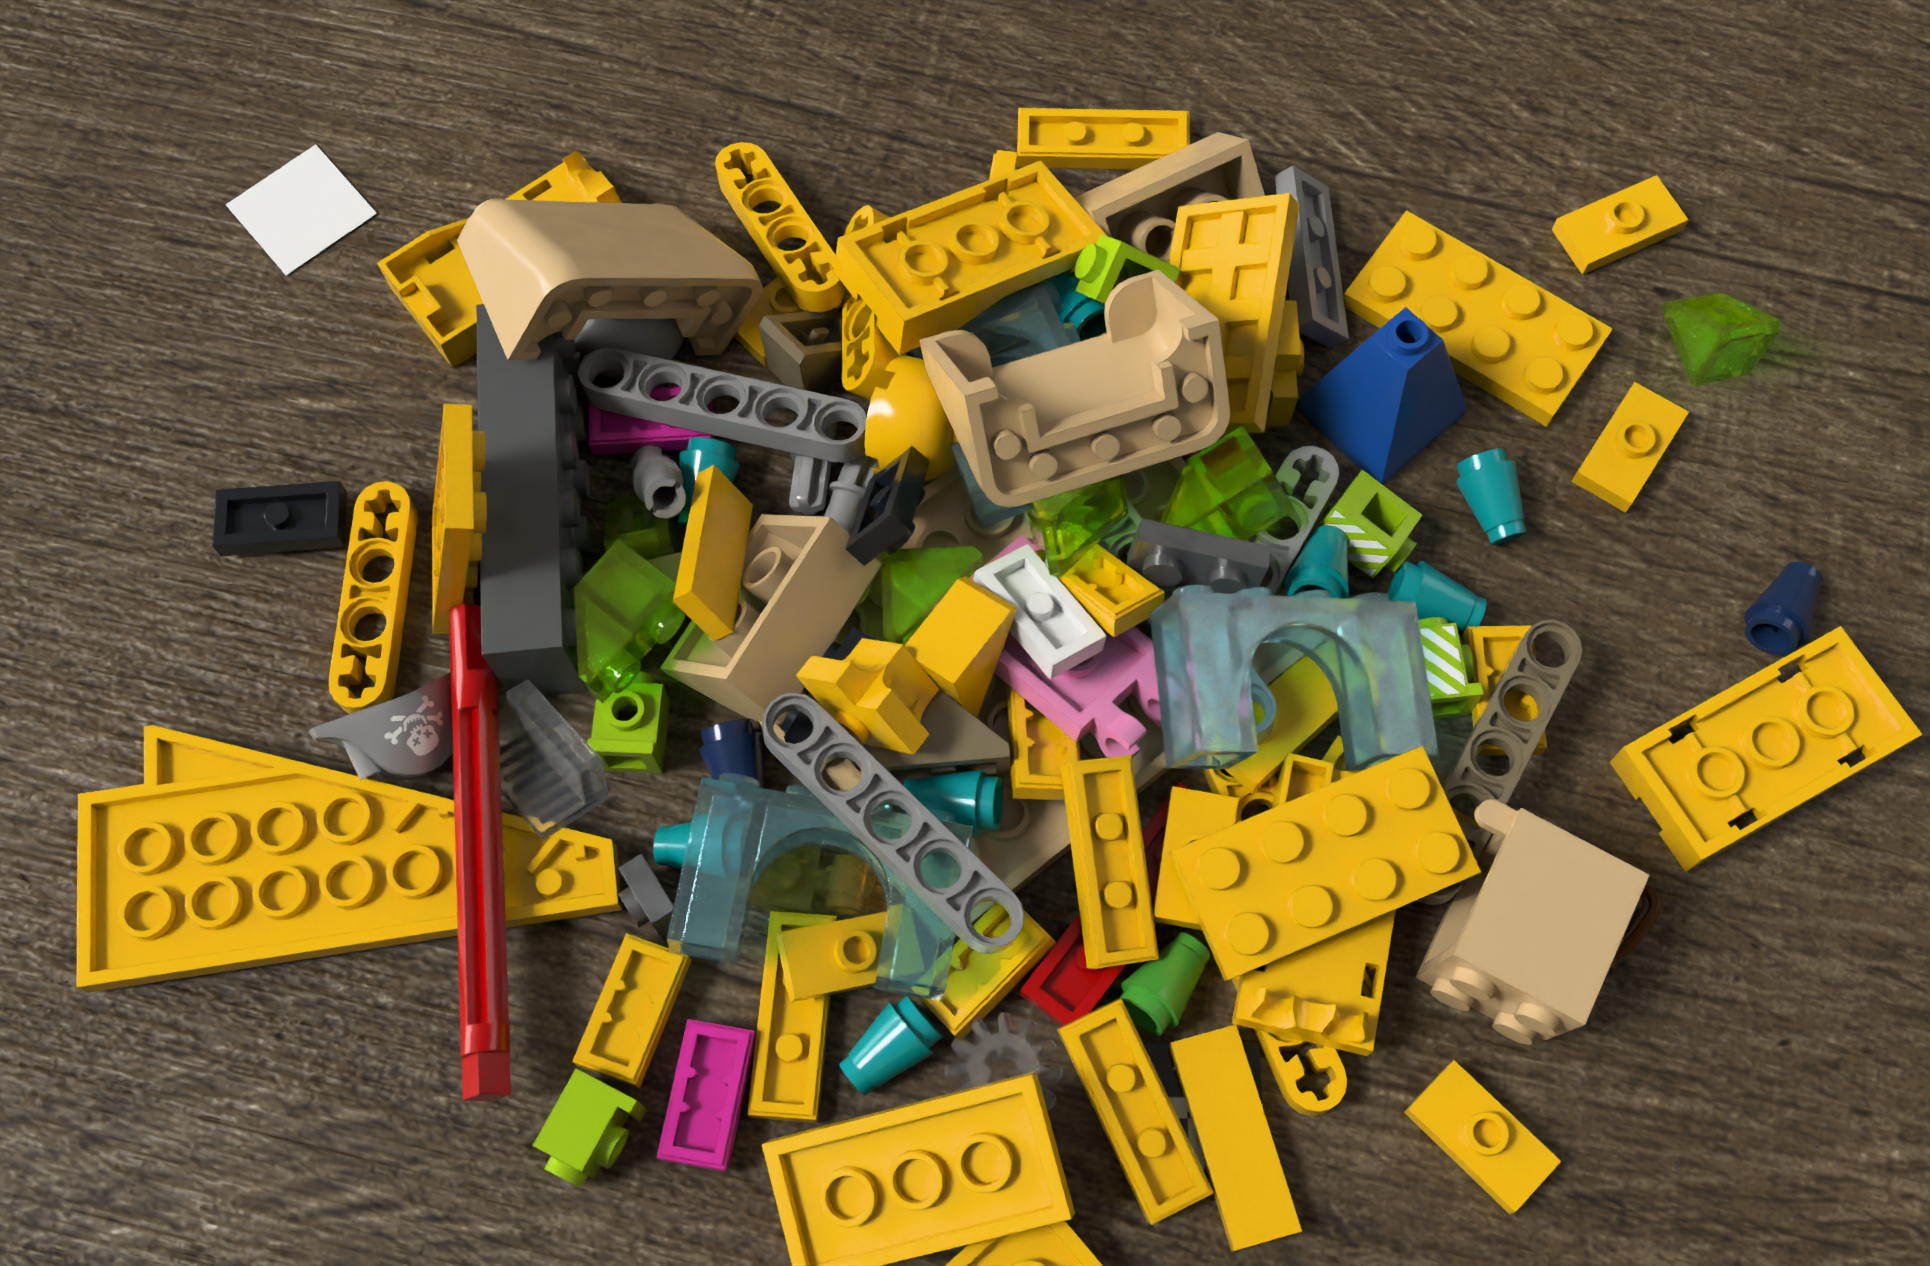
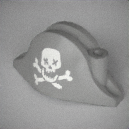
(398, 736)

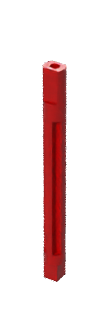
(479, 864)

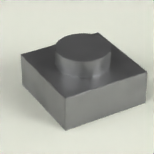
(645, 896)

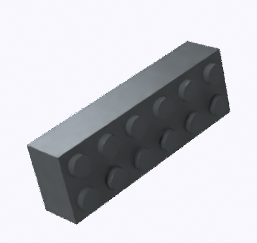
(533, 511)

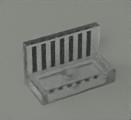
(546, 764)

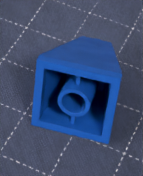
(1387, 397)

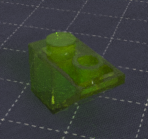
(1228, 490)
(620, 616)

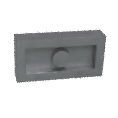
(1193, 557)

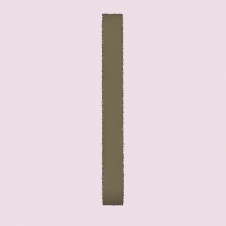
(1511, 735)

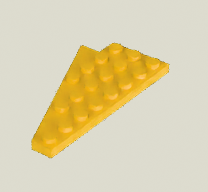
(285, 861)

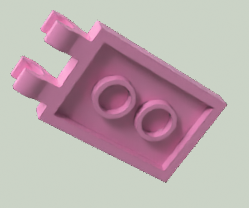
(1089, 693)

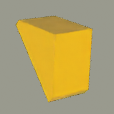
(963, 642)

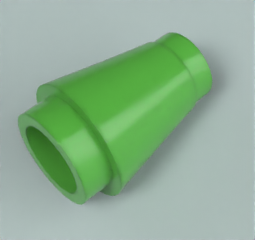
(1163, 987)

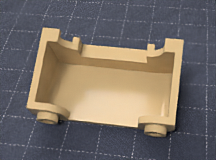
(571, 262)
(1089, 406)

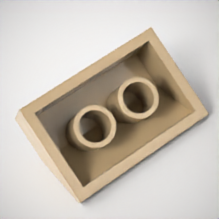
(1145, 202)
(790, 607)

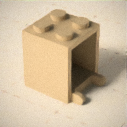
(1532, 928)

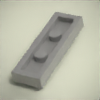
(1314, 264)

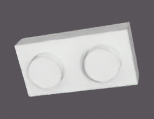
(1048, 618)

